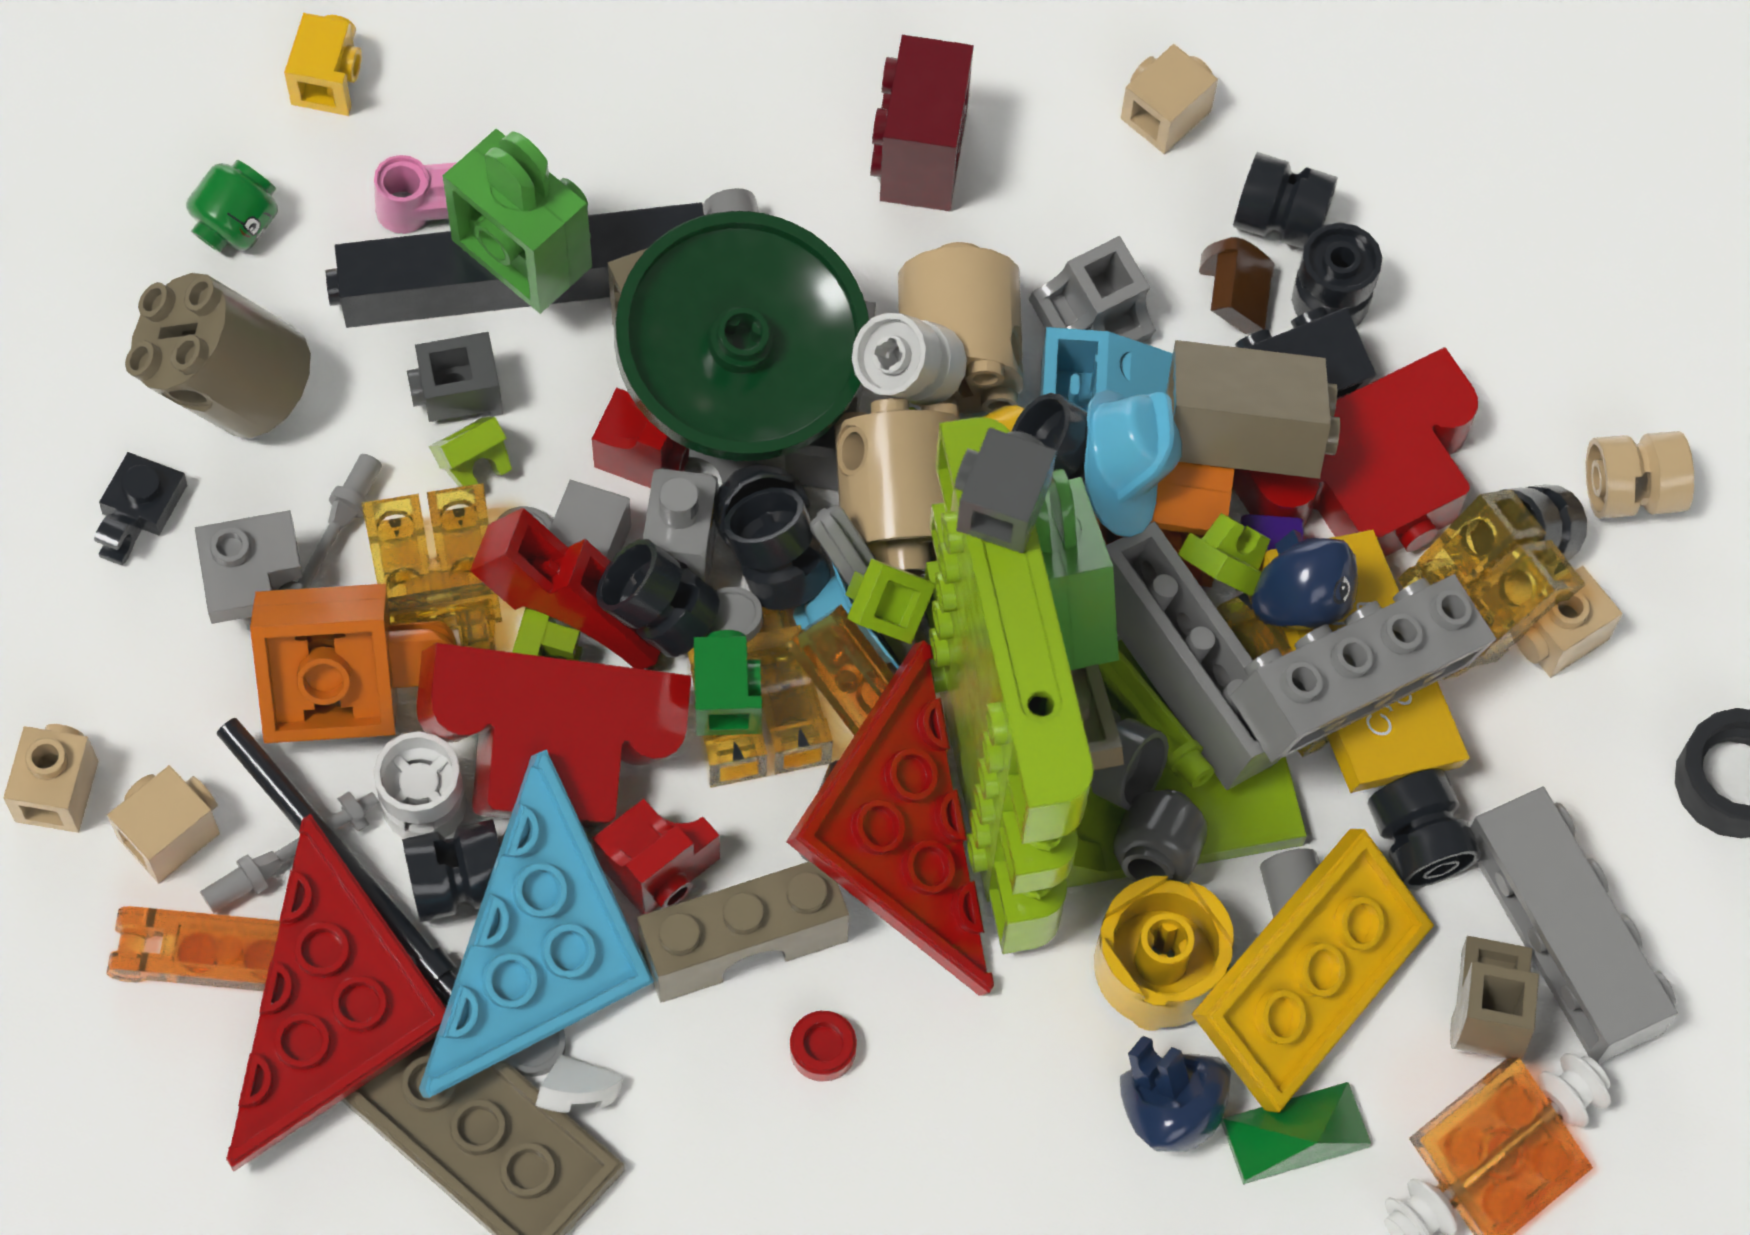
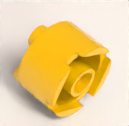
(1169, 916)

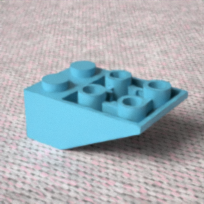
(1091, 361)

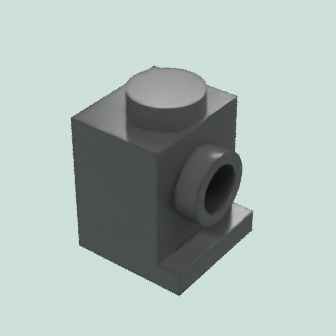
(456, 377)

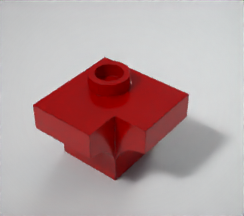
(631, 445)
(655, 857)

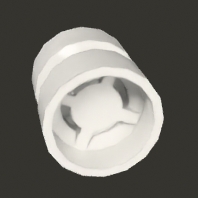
(909, 358)
(419, 785)

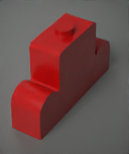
(1389, 460)
(532, 703)

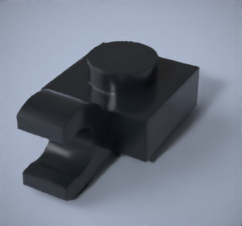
(136, 500)

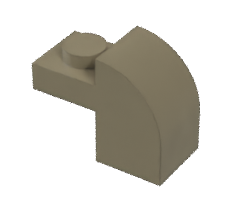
(1494, 999)

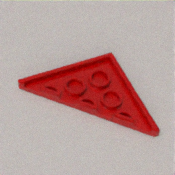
(897, 828)
(333, 1005)

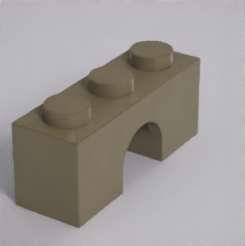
(702, 937)

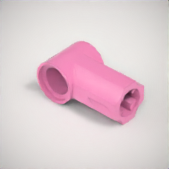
(409, 175)

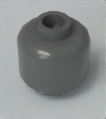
(1160, 836)

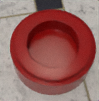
(823, 1046)

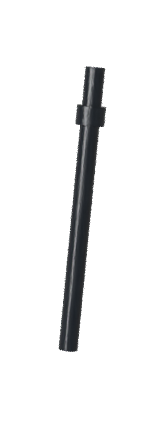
(432, 963)

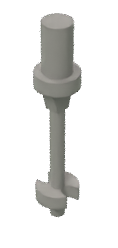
(346, 505)
(254, 872)

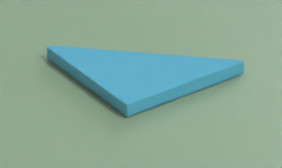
(542, 942)

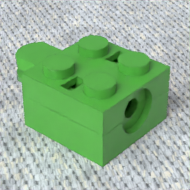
(519, 218)
(1078, 573)

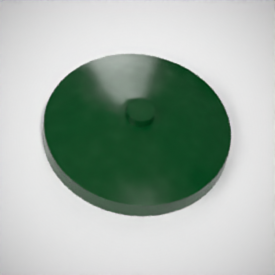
(740, 335)

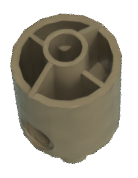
(218, 355)

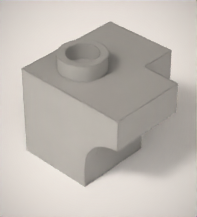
(1097, 293)
(246, 558)

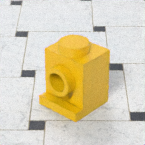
(323, 63)

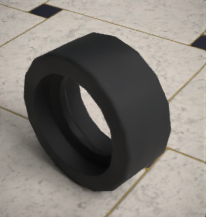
(1695, 791)

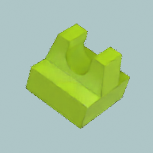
(464, 447)
(1225, 556)
(889, 600)
(543, 637)

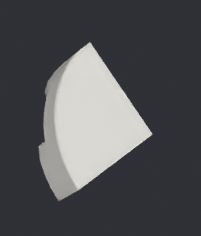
(577, 1083)

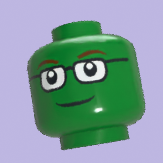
(232, 206)

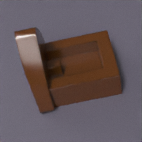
(1240, 282)

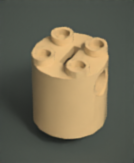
(979, 300)
(892, 478)

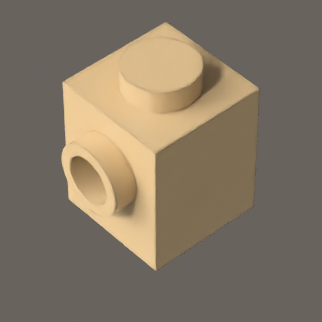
(1168, 97)
(1571, 628)
(51, 777)
(165, 821)

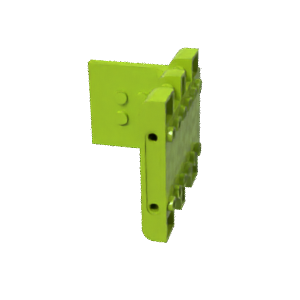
(1024, 737)

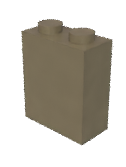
(1253, 408)

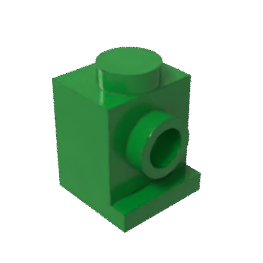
(726, 685)

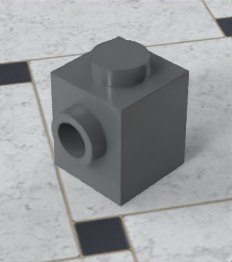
(1004, 488)

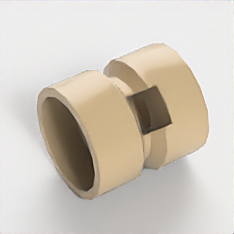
(1645, 474)

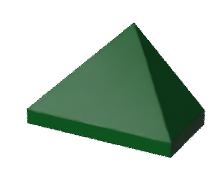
(1301, 1134)

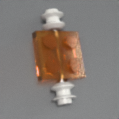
(1501, 1150)

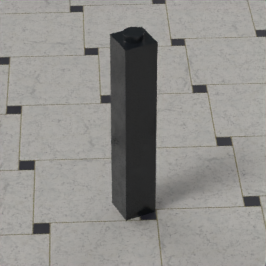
(436, 278)

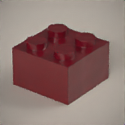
(922, 122)

